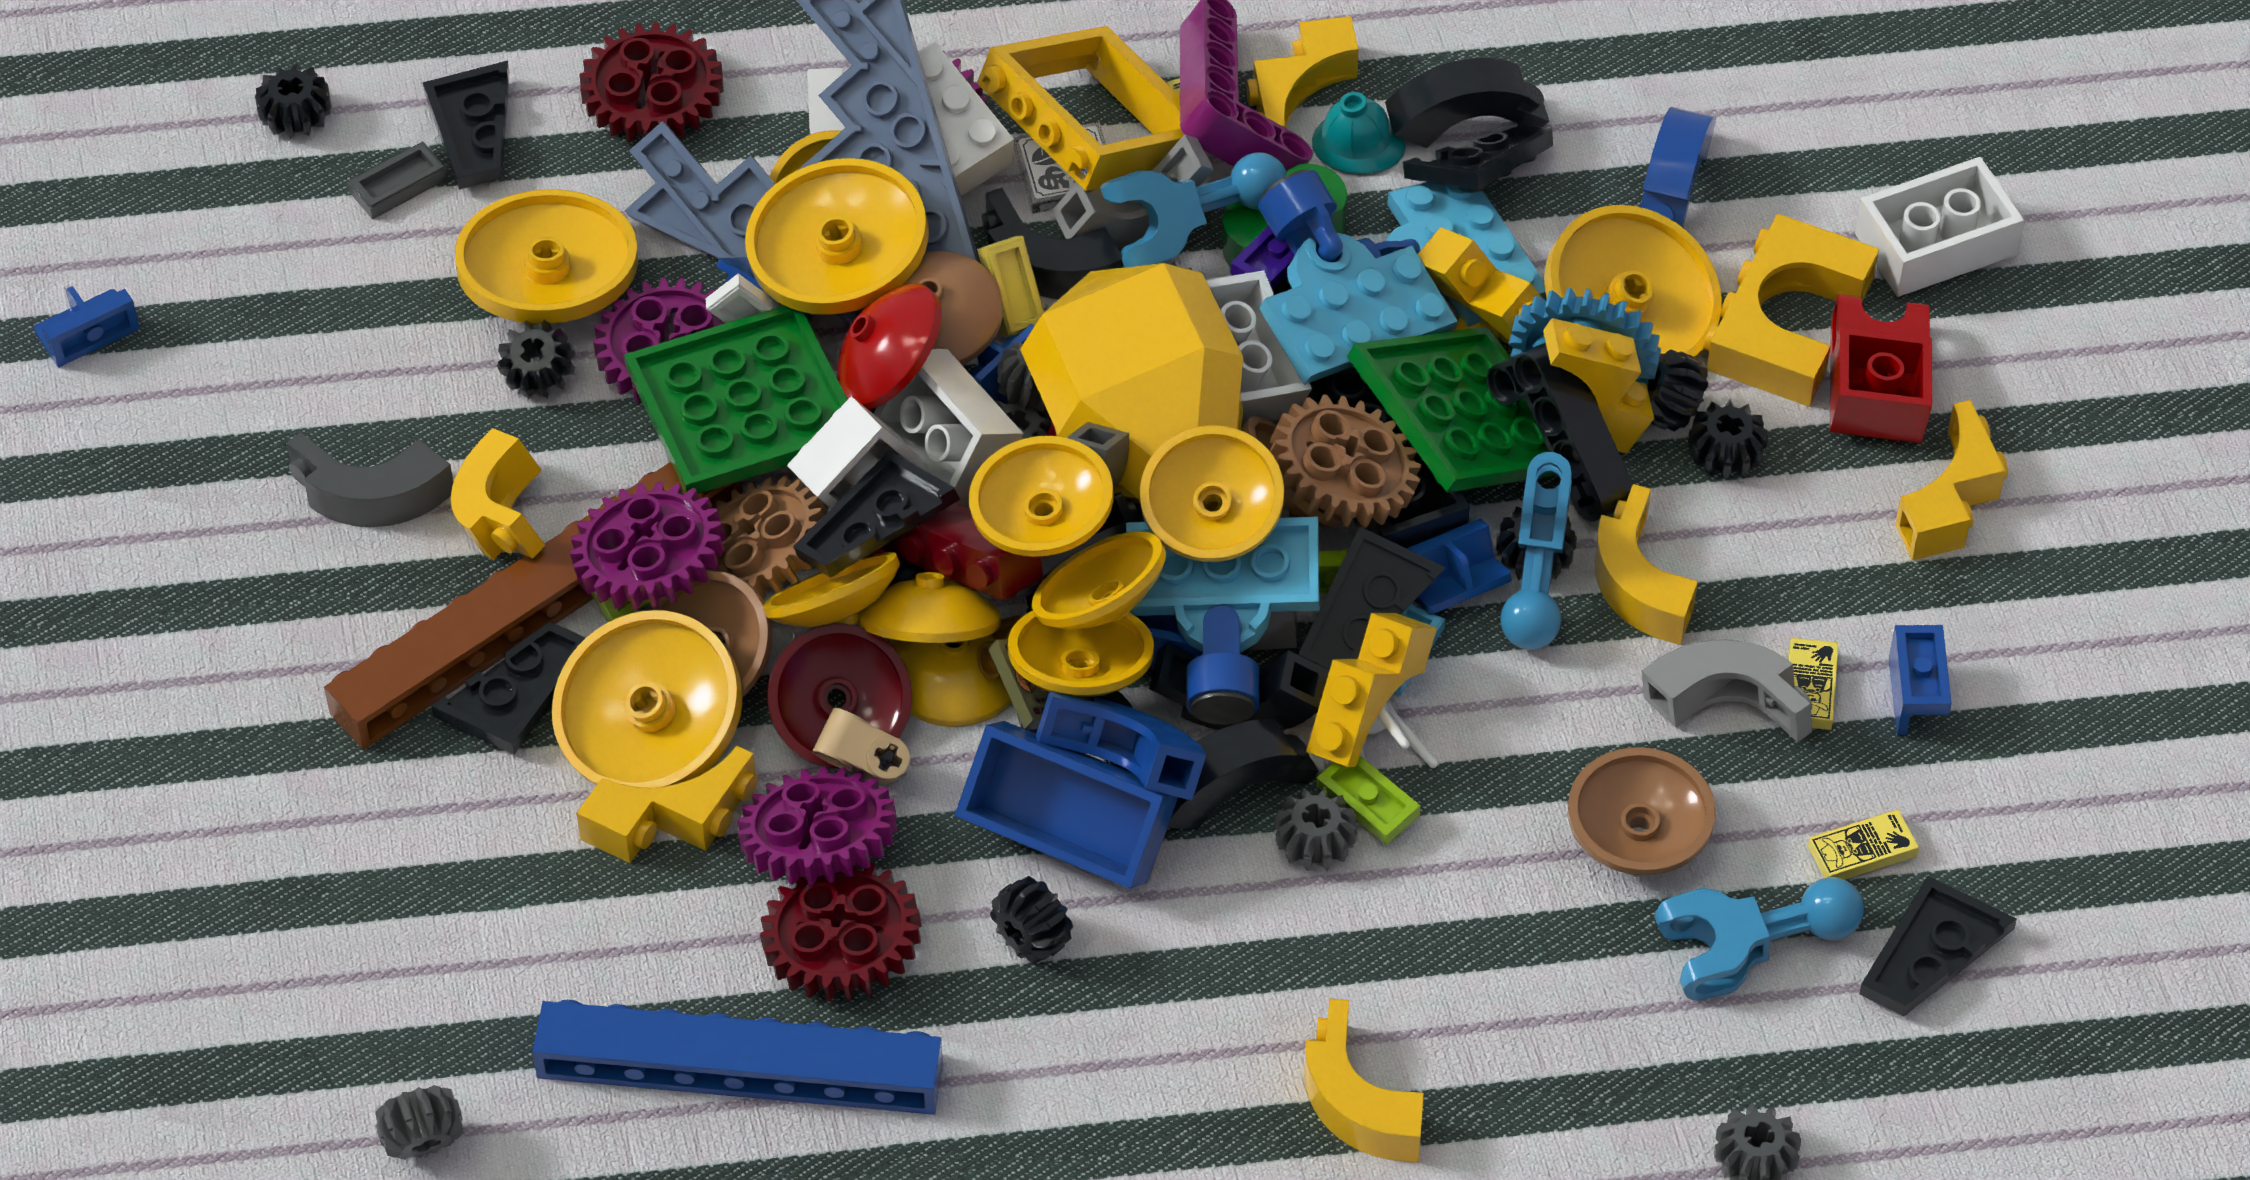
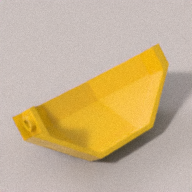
(1139, 357)

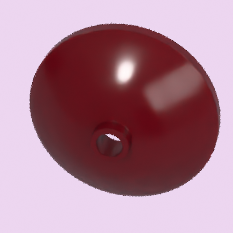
(840, 660)

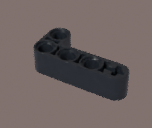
(1568, 425)

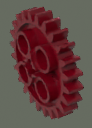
(620, 74)
(841, 932)

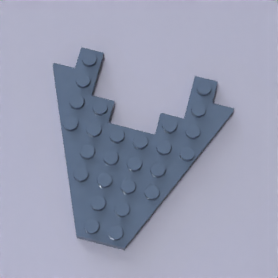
(885, 120)

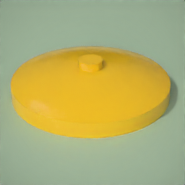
(836, 236)
(546, 256)
(1643, 262)
(647, 701)

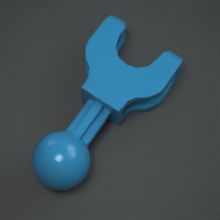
(1180, 205)
(1531, 615)
(1742, 934)

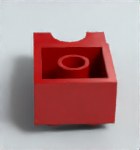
(1880, 372)

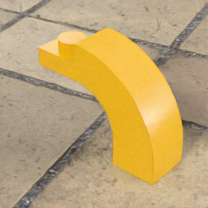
(486, 491)
(1631, 585)
(1355, 1111)

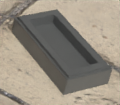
(397, 180)

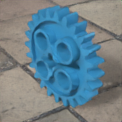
(1589, 312)

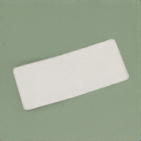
(820, 116)

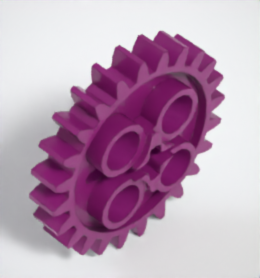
(645, 323)
(647, 545)
(817, 825)

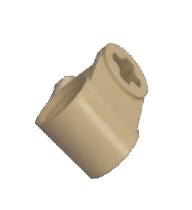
(852, 744)

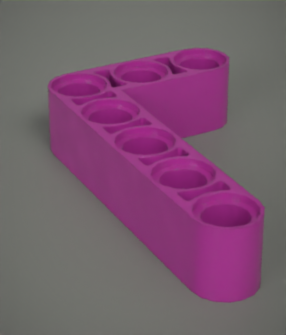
(1211, 95)

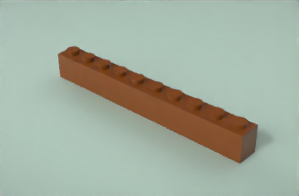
(469, 633)

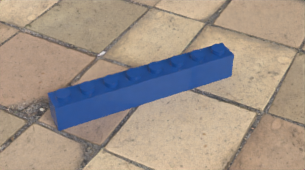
(738, 1057)

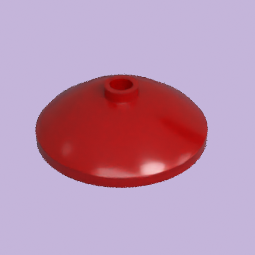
(889, 344)

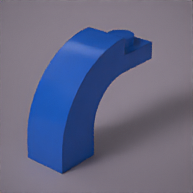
(1676, 161)
(1148, 747)

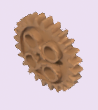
(1345, 461)
(762, 532)

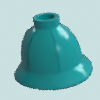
(1357, 137)

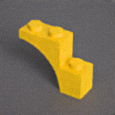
(1319, 58)
(1471, 279)
(1609, 368)
(1940, 513)
(1360, 687)
(627, 817)

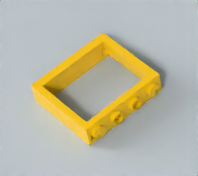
(1011, 83)

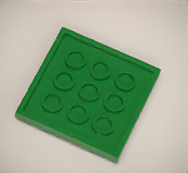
(736, 396)
(1444, 407)

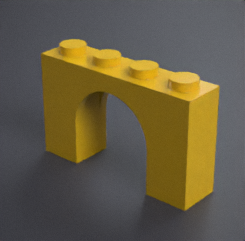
(1786, 260)

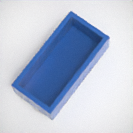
(1065, 805)

